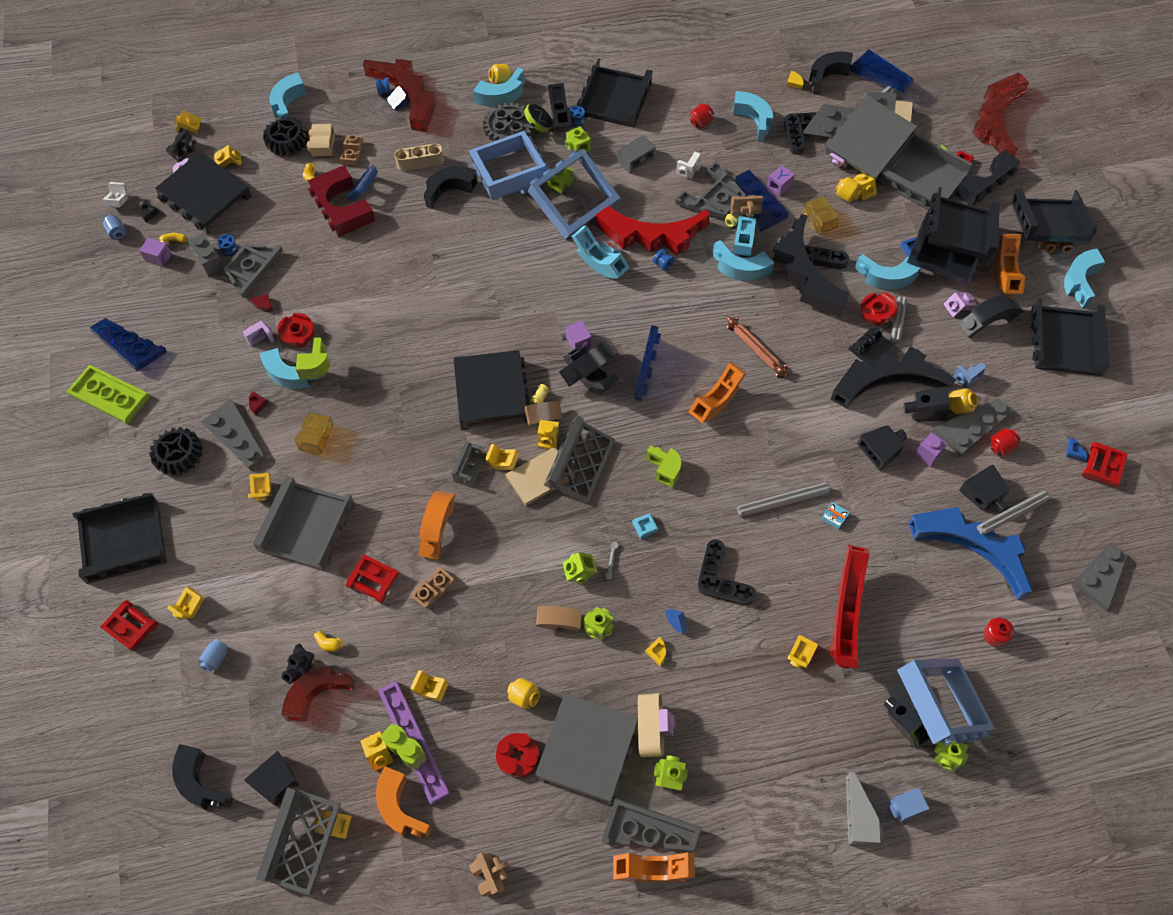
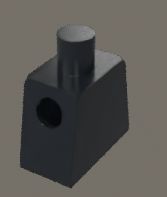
(929, 405)
(882, 445)
(986, 490)
(907, 721)
(272, 778)

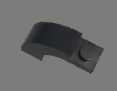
(829, 64)
(558, 106)
(448, 179)
(989, 311)
(588, 362)
(596, 381)
(185, 774)

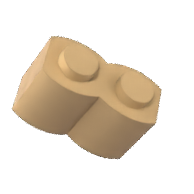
(321, 140)

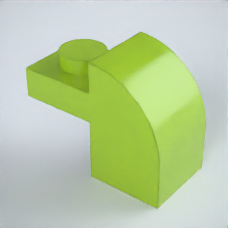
(313, 364)
(668, 464)

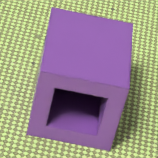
(780, 180)
(155, 252)
(578, 335)
(930, 449)

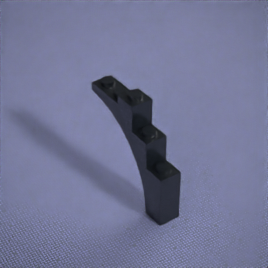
(814, 287)
(889, 370)

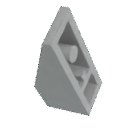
(862, 818)

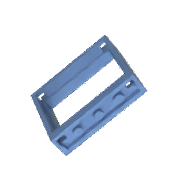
(501, 147)
(549, 209)
(929, 709)

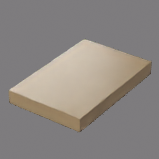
(530, 477)

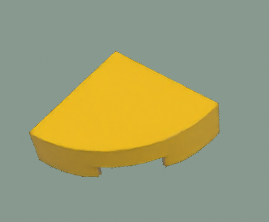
(795, 80)
(657, 651)

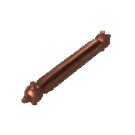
(757, 347)

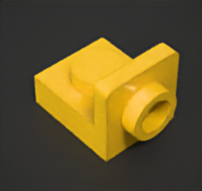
(341, 825)

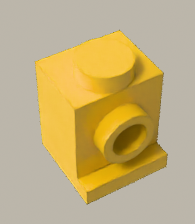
(548, 434)

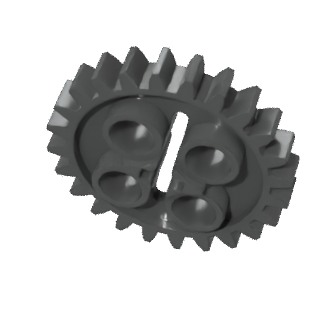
(506, 121)

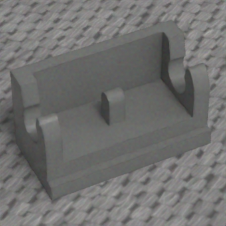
(469, 464)

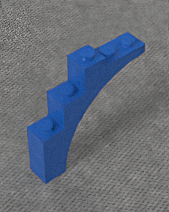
(1001, 552)

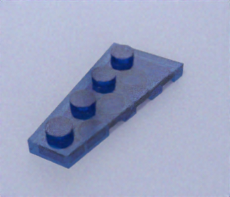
(878, 69)
(772, 210)
(127, 345)
(646, 367)

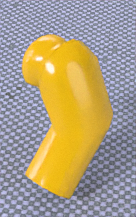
(309, 171)
(173, 237)
(328, 644)

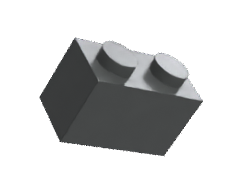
(636, 154)
(205, 255)

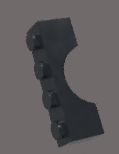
(976, 188)

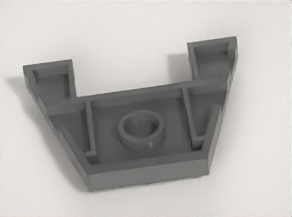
(717, 198)

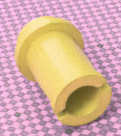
(732, 220)
(539, 395)

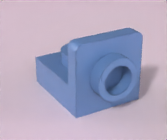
(969, 376)

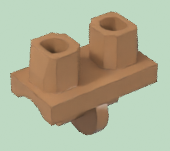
(746, 205)
(493, 872)

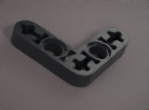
(799, 125)
(814, 252)
(712, 577)

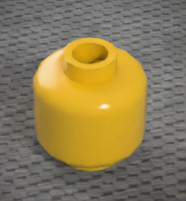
(500, 73)
(848, 189)
(963, 401)
(523, 693)

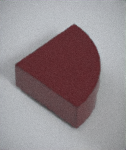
(262, 302)
(256, 403)

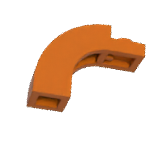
(1007, 269)
(714, 401)
(433, 523)
(388, 802)
(653, 868)

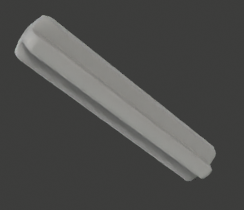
(898, 320)

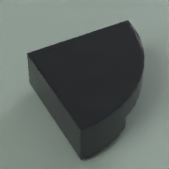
(148, 211)

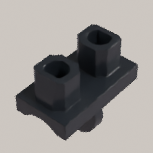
(181, 146)
(298, 664)

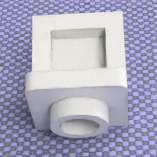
(689, 169)
(117, 195)

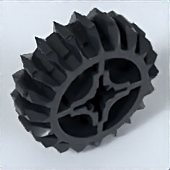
(285, 136)
(175, 446)

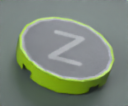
(539, 117)

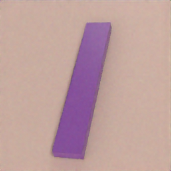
(401, 715)

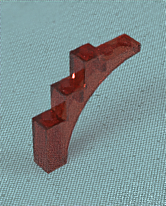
(401, 75)
(992, 125)

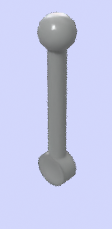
(614, 546)

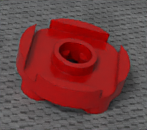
(882, 316)
(299, 338)
(511, 766)

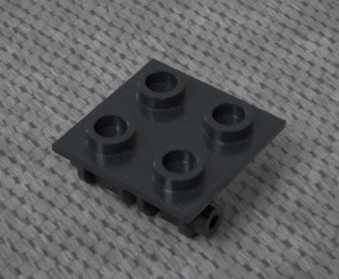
(872, 346)

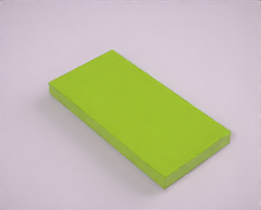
(108, 394)

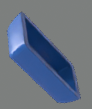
(363, 183)

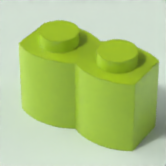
(405, 747)

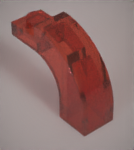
(308, 686)

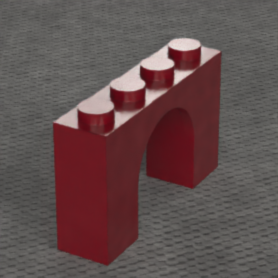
(340, 219)

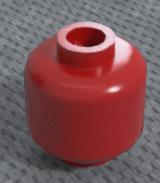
(701, 115)
(1005, 442)
(998, 632)

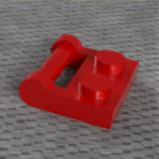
(1111, 467)
(375, 572)
(125, 631)

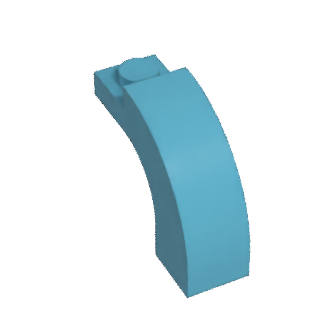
(284, 92)
(494, 94)
(756, 108)
(744, 236)
(606, 263)
(742, 268)
(887, 277)
(1075, 280)
(281, 373)

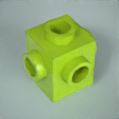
(577, 140)
(561, 180)
(579, 567)
(600, 629)
(951, 755)
(676, 778)

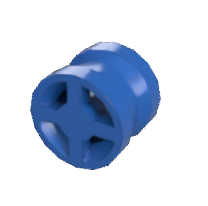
(383, 86)
(577, 116)
(227, 245)
(663, 259)

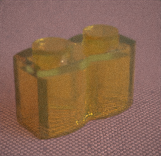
(821, 215)
(314, 433)

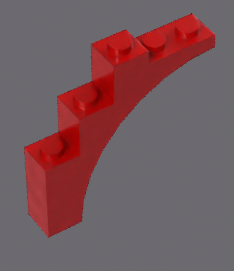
(651, 236)
(846, 617)

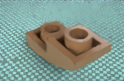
(352, 150)
(543, 411)
(434, 588)
(555, 616)

